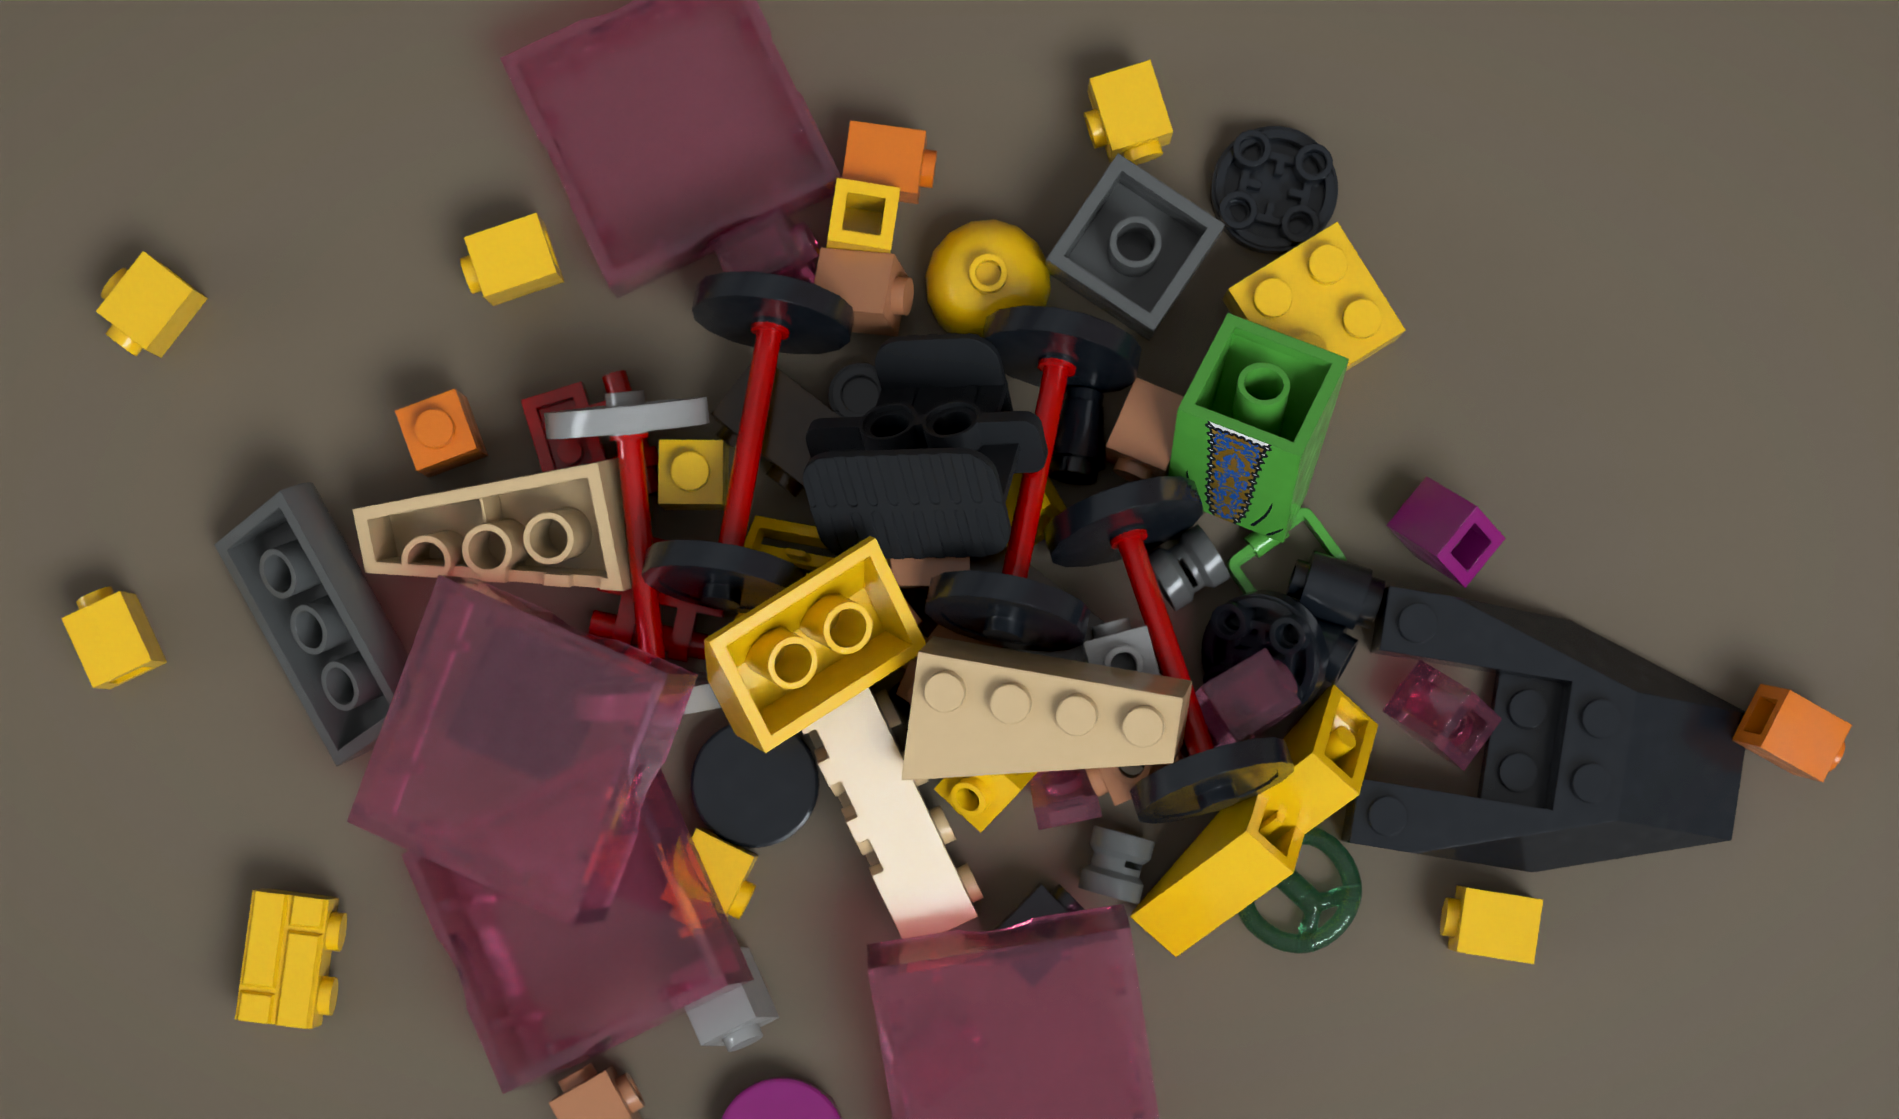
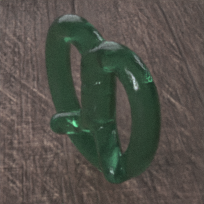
(1313, 902)

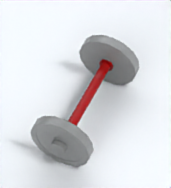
(627, 421)

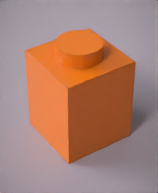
(890, 158)
(441, 433)
(1792, 733)

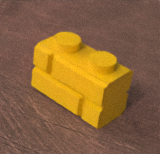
(290, 959)

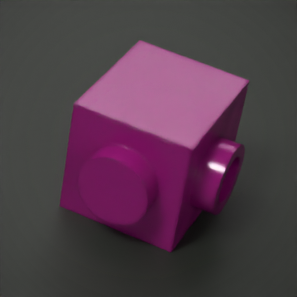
(1439, 519)

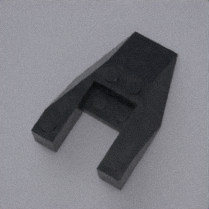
(1589, 753)

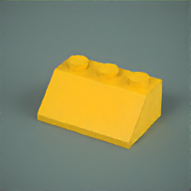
(812, 647)

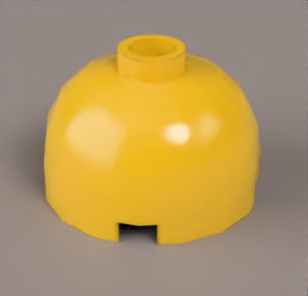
(984, 270)

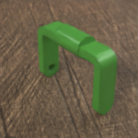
(1259, 545)

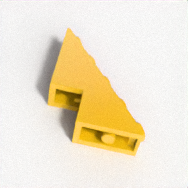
(1260, 838)

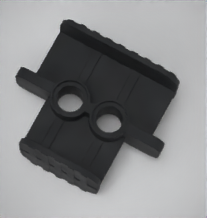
(930, 459)

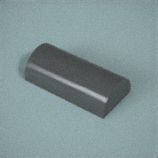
(318, 617)

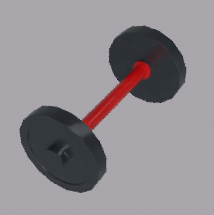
(772, 317)
(1054, 352)
(1124, 526)

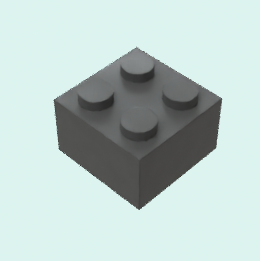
(1133, 246)

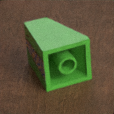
(1256, 424)

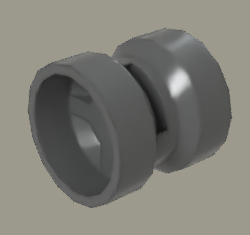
(1198, 559)
(1116, 864)

